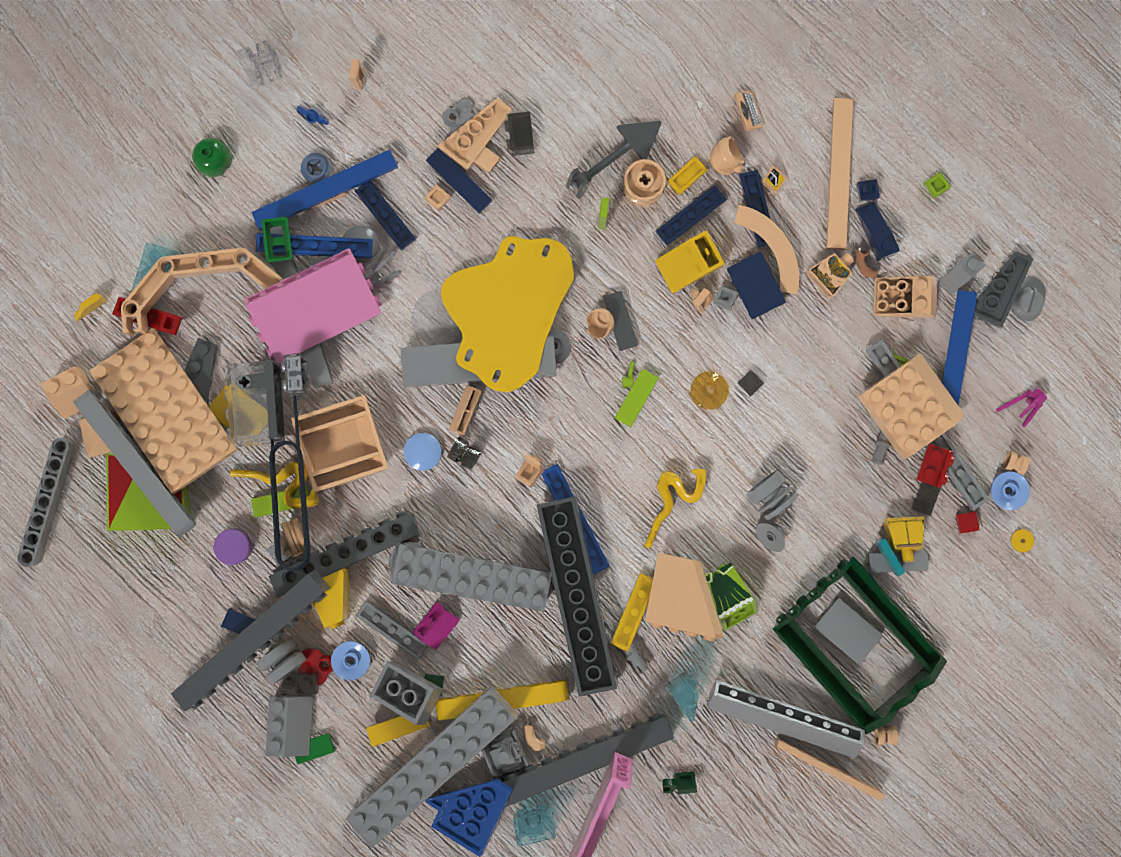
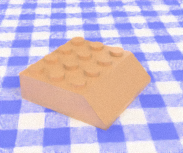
(911, 406)
(340, 444)

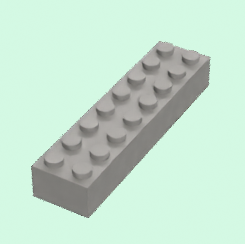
(470, 577)

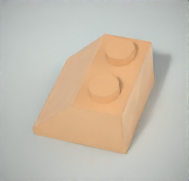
(66, 388)

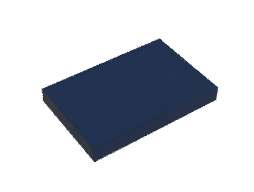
(756, 285)

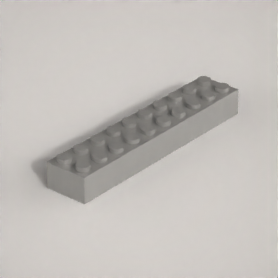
(431, 766)

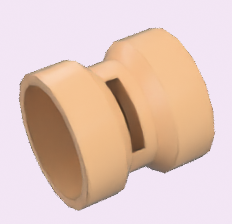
(1017, 463)
(886, 735)

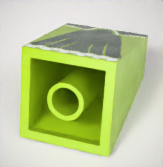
(730, 596)

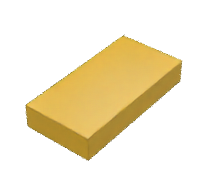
(687, 175)

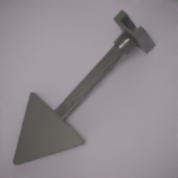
(638, 137)

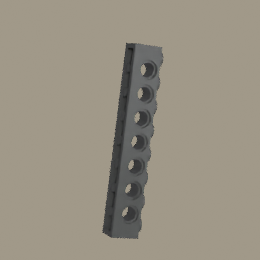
(410, 529)

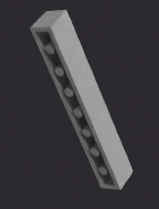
(786, 719)

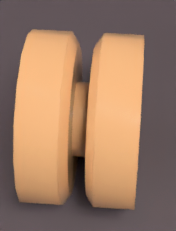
(640, 172)

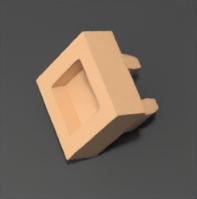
(702, 299)

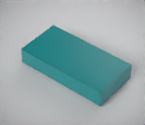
(890, 557)

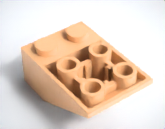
(905, 297)

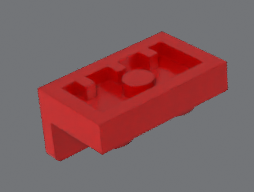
(935, 466)

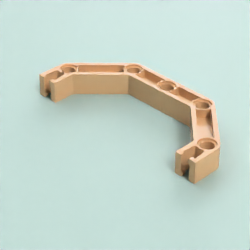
(188, 265)

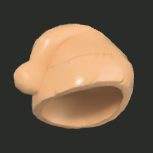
(726, 157)

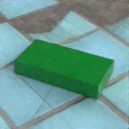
(319, 747)

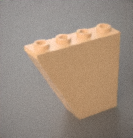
(682, 598)

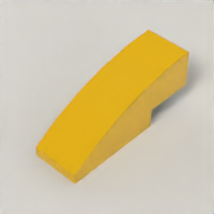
(391, 729)

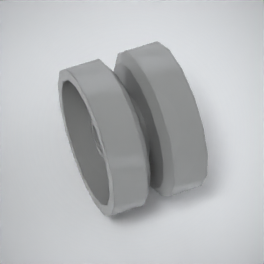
(281, 661)

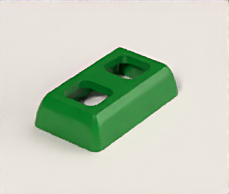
(270, 242)

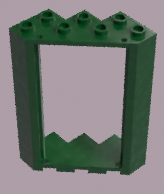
(894, 620)

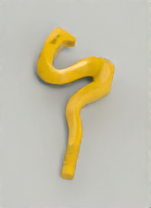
(283, 474)
(669, 478)

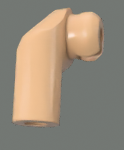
(535, 743)

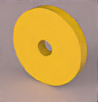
(1016, 537)

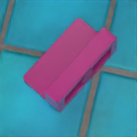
(436, 626)

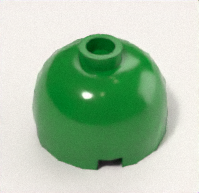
(211, 157)

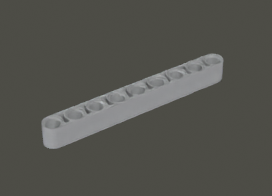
(315, 356)
(134, 462)

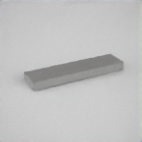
(391, 629)

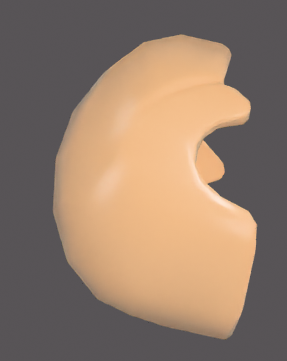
(600, 323)

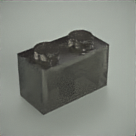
(520, 133)

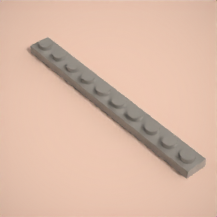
(959, 471)

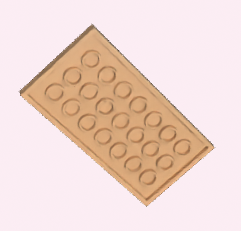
(163, 411)

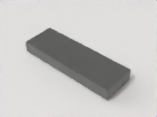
(622, 325)

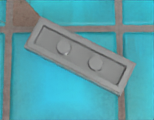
(878, 563)

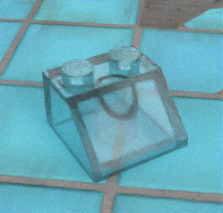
(685, 694)
(534, 825)

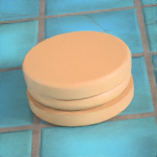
(294, 536)

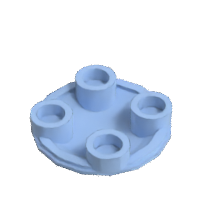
(422, 451)

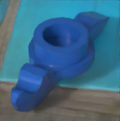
(312, 115)

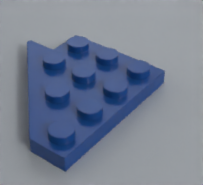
(471, 813)

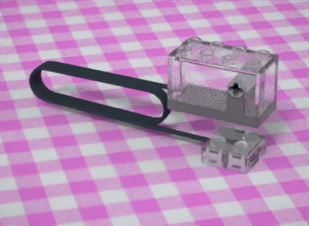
(258, 419)

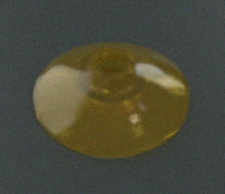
(702, 397)

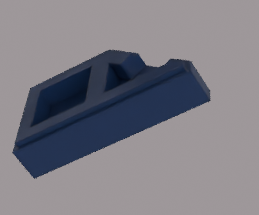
(236, 621)

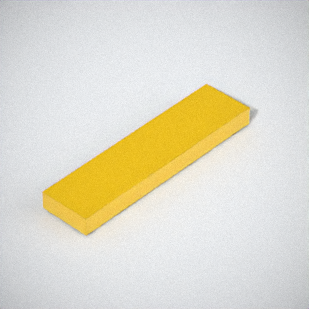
(632, 613)

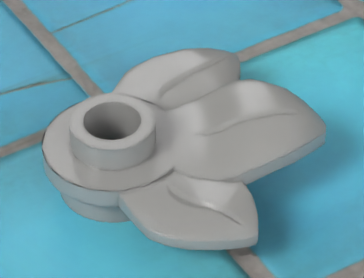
(462, 114)

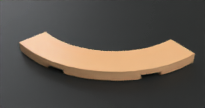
(778, 244)

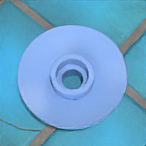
(1019, 490)
(343, 668)

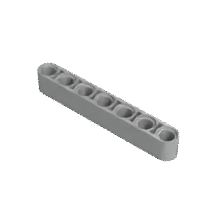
(39, 509)

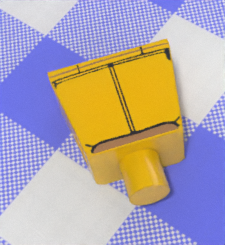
(905, 535)

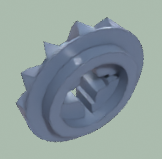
(314, 159)

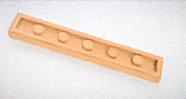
(828, 768)

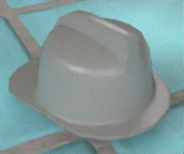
(1029, 299)

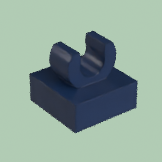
(868, 190)

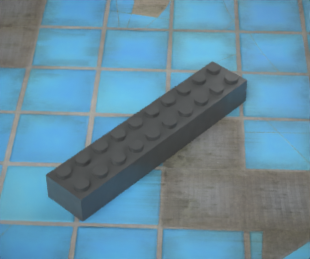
(577, 596)

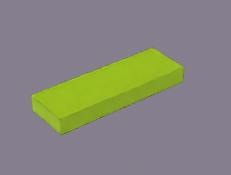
(603, 213)
(636, 398)
(263, 505)

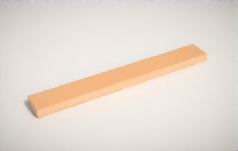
(839, 173)

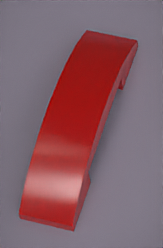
(156, 319)

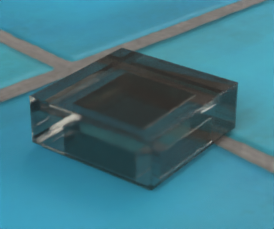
(750, 383)

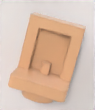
(530, 471)

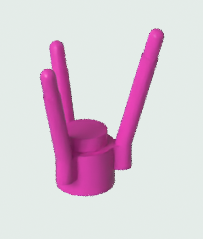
(1034, 400)

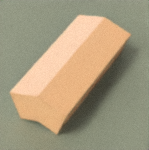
(462, 408)

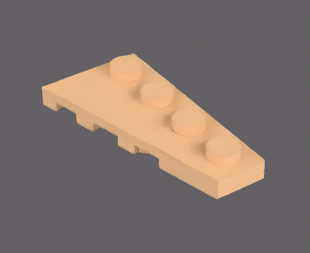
(472, 137)

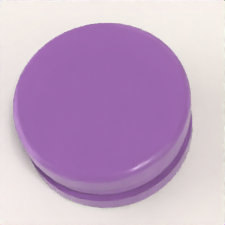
(232, 546)

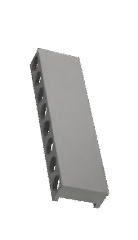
(438, 365)

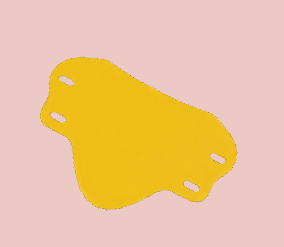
(508, 309)

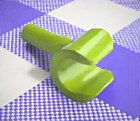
(627, 382)

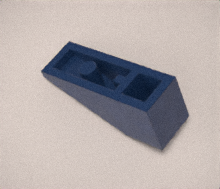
(877, 232)

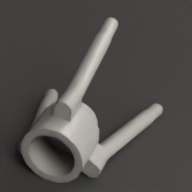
(373, 274)

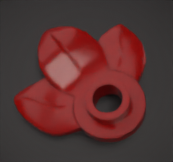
(314, 664)

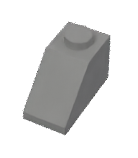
(962, 272)

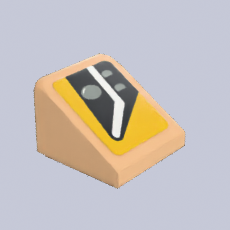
(774, 180)

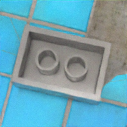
(406, 693)

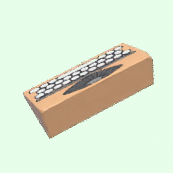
(748, 110)

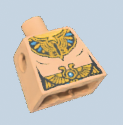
(831, 273)

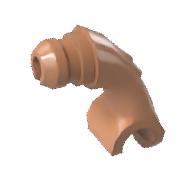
(865, 270)

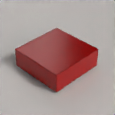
(967, 522)

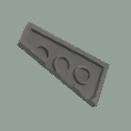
(998, 297)
(201, 366)

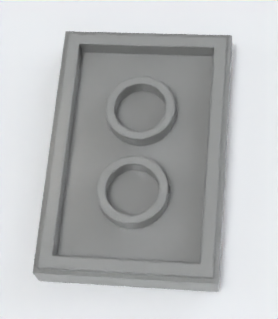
(848, 631)

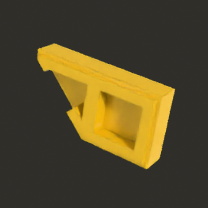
(89, 305)

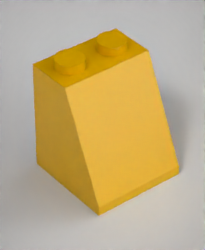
(335, 605)

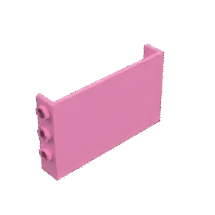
(313, 305)
(616, 776)

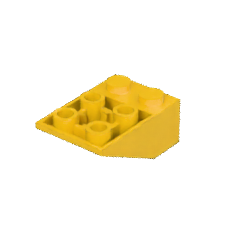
(689, 262)

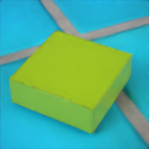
(937, 185)

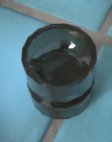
(464, 453)

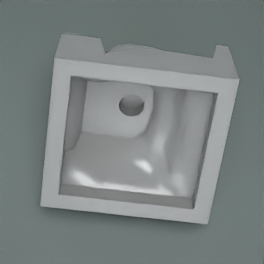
(505, 753)

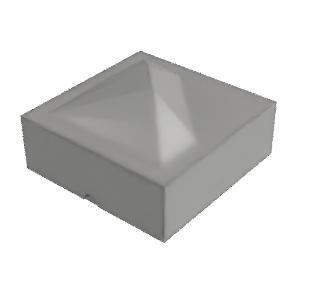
(725, 298)

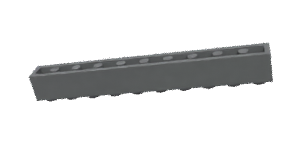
(250, 640)
(587, 758)

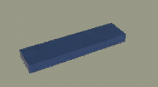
(459, 180)
(754, 197)
(385, 215)
(691, 215)

